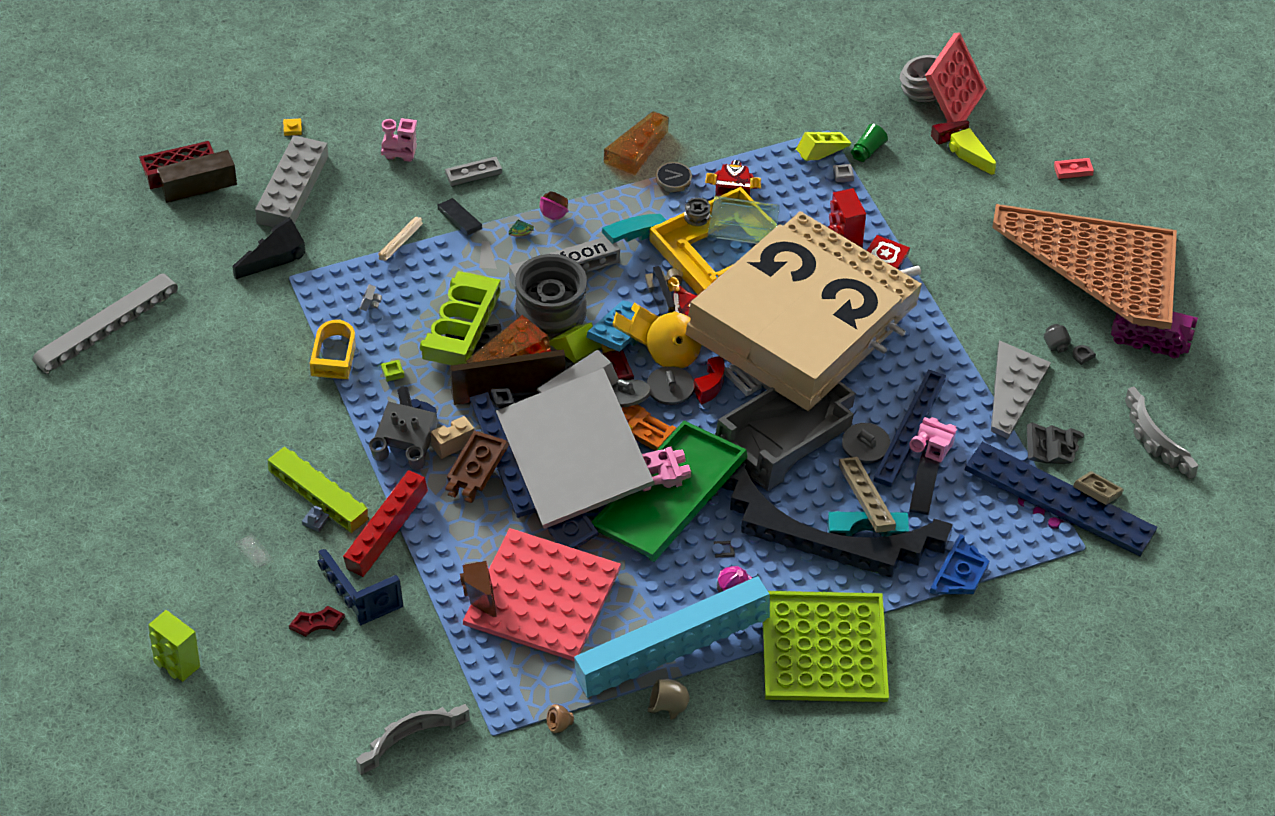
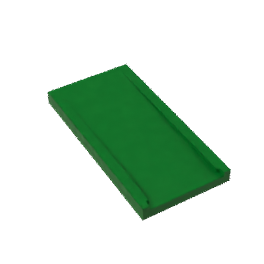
(657, 516)

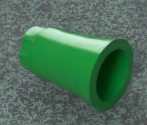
(869, 142)

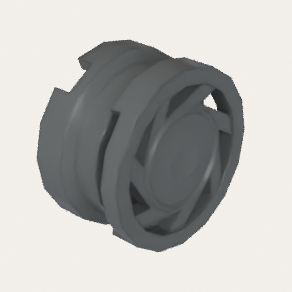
(698, 211)

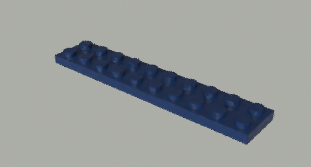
(1060, 498)

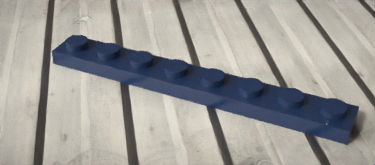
(909, 428)
(507, 467)

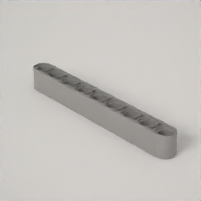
(104, 322)

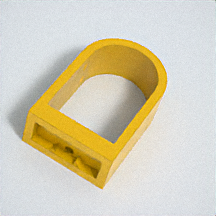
(327, 367)

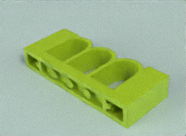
(469, 287)

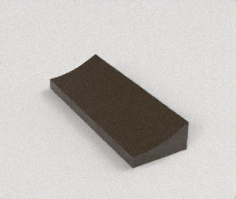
(517, 373)

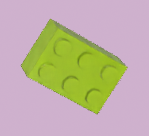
(174, 646)

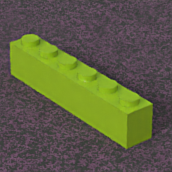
(318, 489)

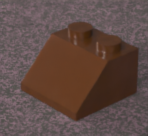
(478, 586)

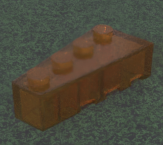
(637, 144)
(516, 340)

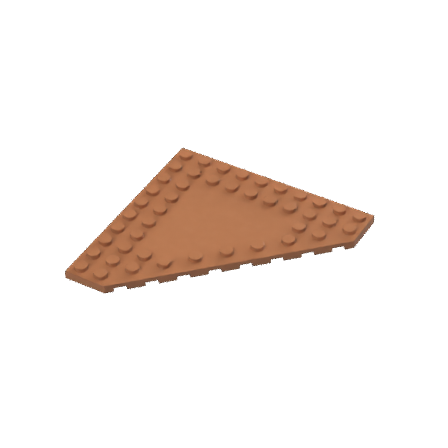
(1111, 260)

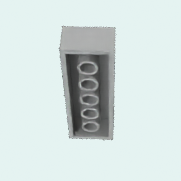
(292, 181)

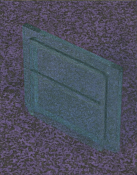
(742, 219)

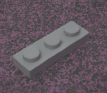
(473, 171)

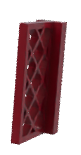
(151, 169)

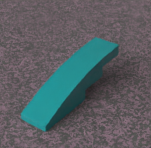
(632, 228)

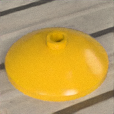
(663, 344)

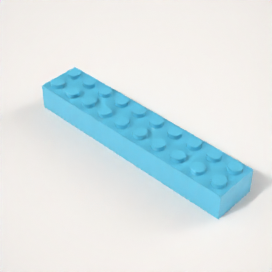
(672, 637)

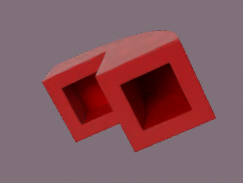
(710, 385)

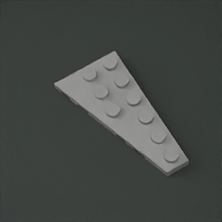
(1015, 383)

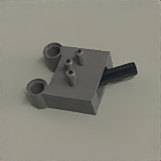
(404, 429)

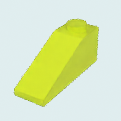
(821, 144)
(971, 150)

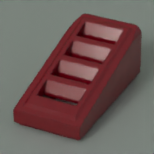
(942, 132)

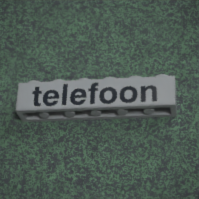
(589, 255)

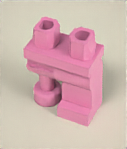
(399, 145)
(937, 435)
(666, 465)

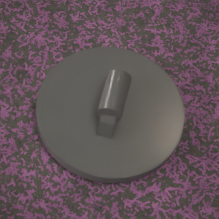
(670, 385)
(631, 392)
(866, 442)

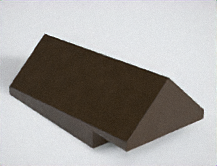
(197, 176)

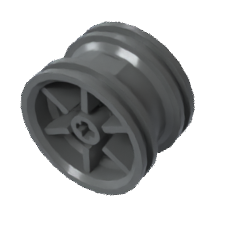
(551, 293)

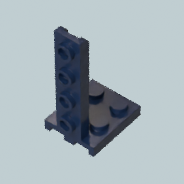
(369, 602)

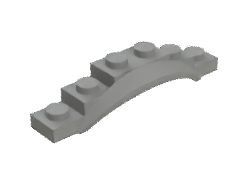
(1154, 439)
(406, 726)

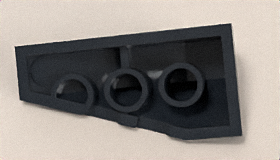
(276, 250)

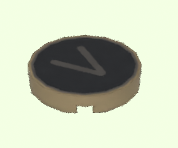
(673, 176)

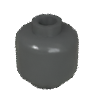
(1057, 338)

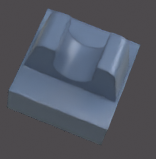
(315, 519)

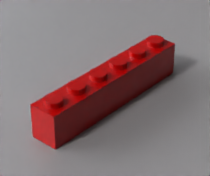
(385, 523)

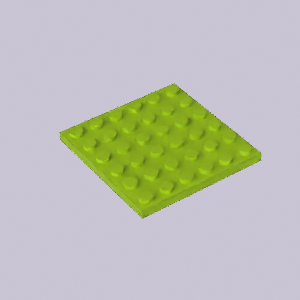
(825, 647)

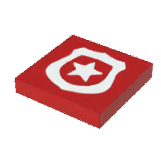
(889, 251)

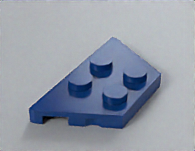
(961, 570)

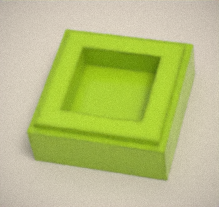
(392, 370)

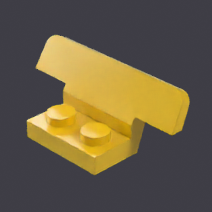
(638, 326)

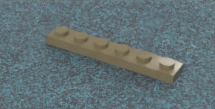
(867, 494)

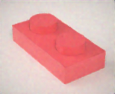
(1073, 168)

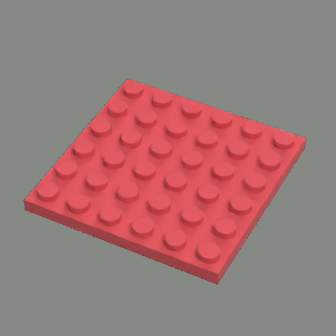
(545, 594)

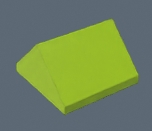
(576, 343)

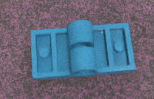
(607, 334)

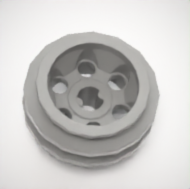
(914, 80)

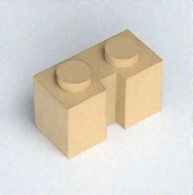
(451, 439)

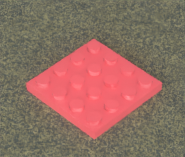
(956, 80)

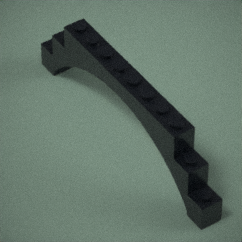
(867, 553)

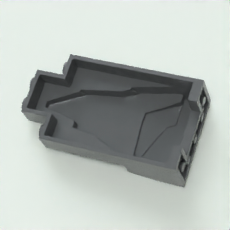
(782, 432)

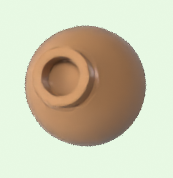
(559, 718)

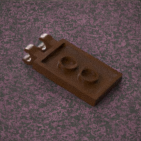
(475, 465)

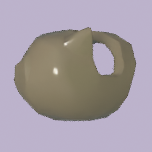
(668, 696)

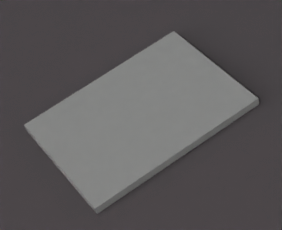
(574, 448)

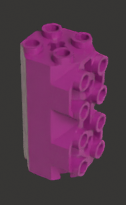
(1162, 341)

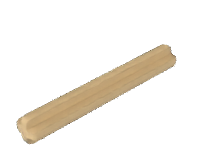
(400, 238)

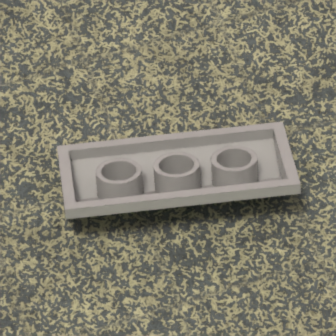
(586, 366)

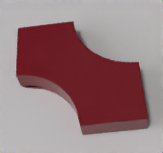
(306, 623)

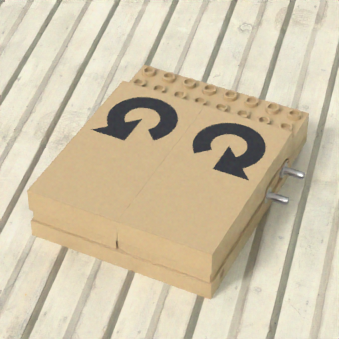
(802, 309)

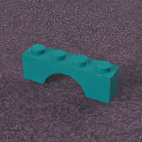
(853, 522)

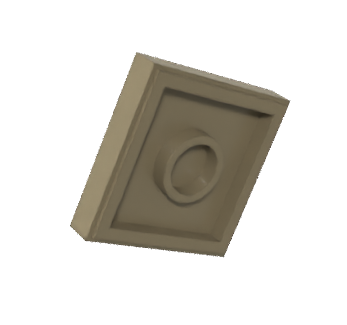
(1098, 488)

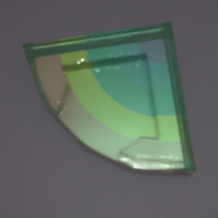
(520, 229)

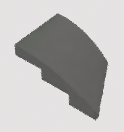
(1052, 444)

